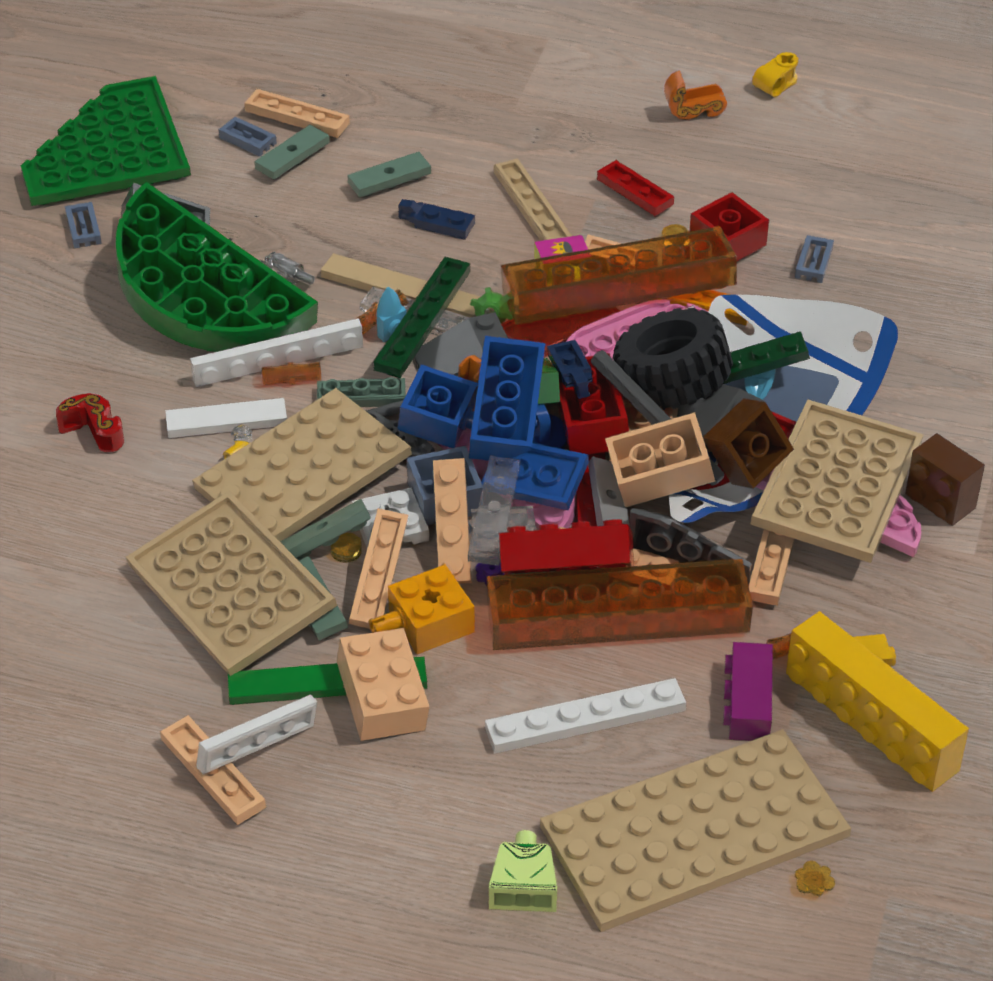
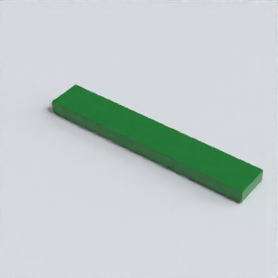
(293, 683)

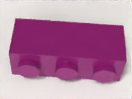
(748, 691)

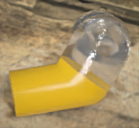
(242, 437)

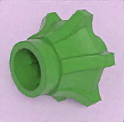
(492, 300)

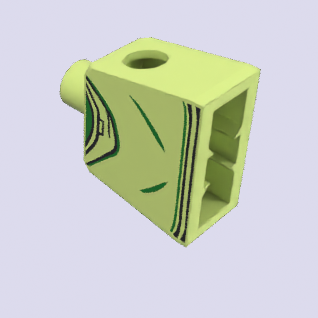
(523, 876)

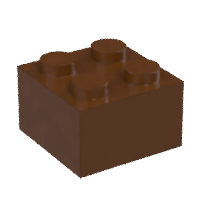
(748, 443)
(944, 479)

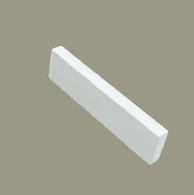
(225, 417)
(256, 734)

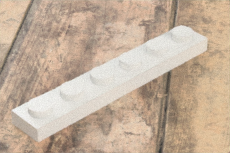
(276, 352)
(585, 715)

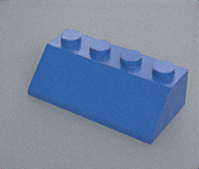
(506, 398)

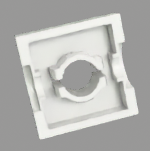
(402, 502)

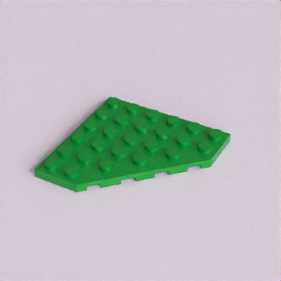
(109, 146)

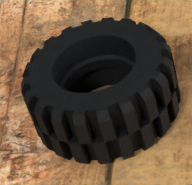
(676, 356)

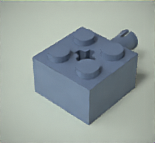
(421, 480)

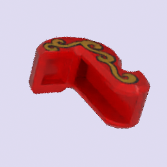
(96, 413)

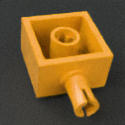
(429, 609)

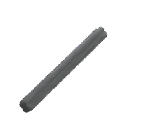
(637, 396)

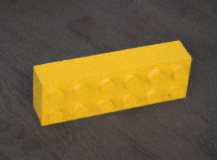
(876, 701)

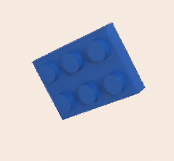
(549, 476)

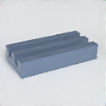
(246, 136)
(85, 237)
(811, 271)

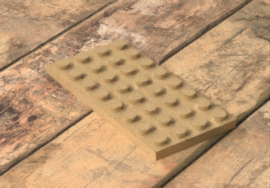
(693, 829)

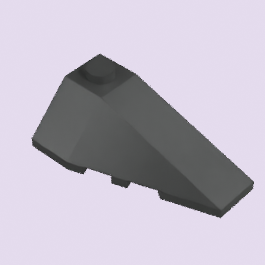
(676, 541)

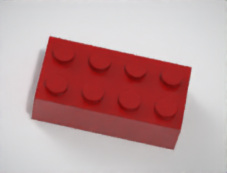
(594, 417)
(566, 548)

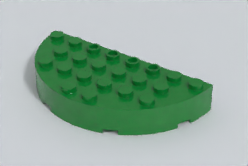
(200, 283)

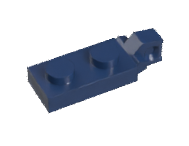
(436, 218)
(572, 366)

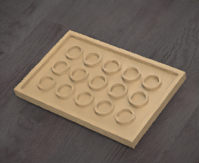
(306, 464)
(837, 481)
(231, 582)

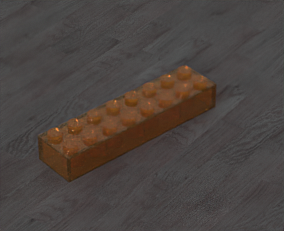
(619, 275)
(618, 604)

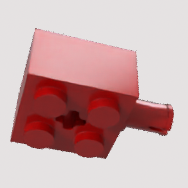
(740, 222)

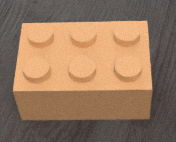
(660, 459)
(382, 684)

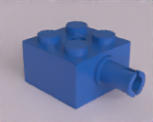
(438, 406)

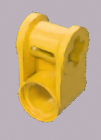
(777, 74)

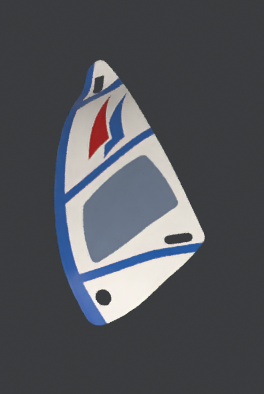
(832, 375)

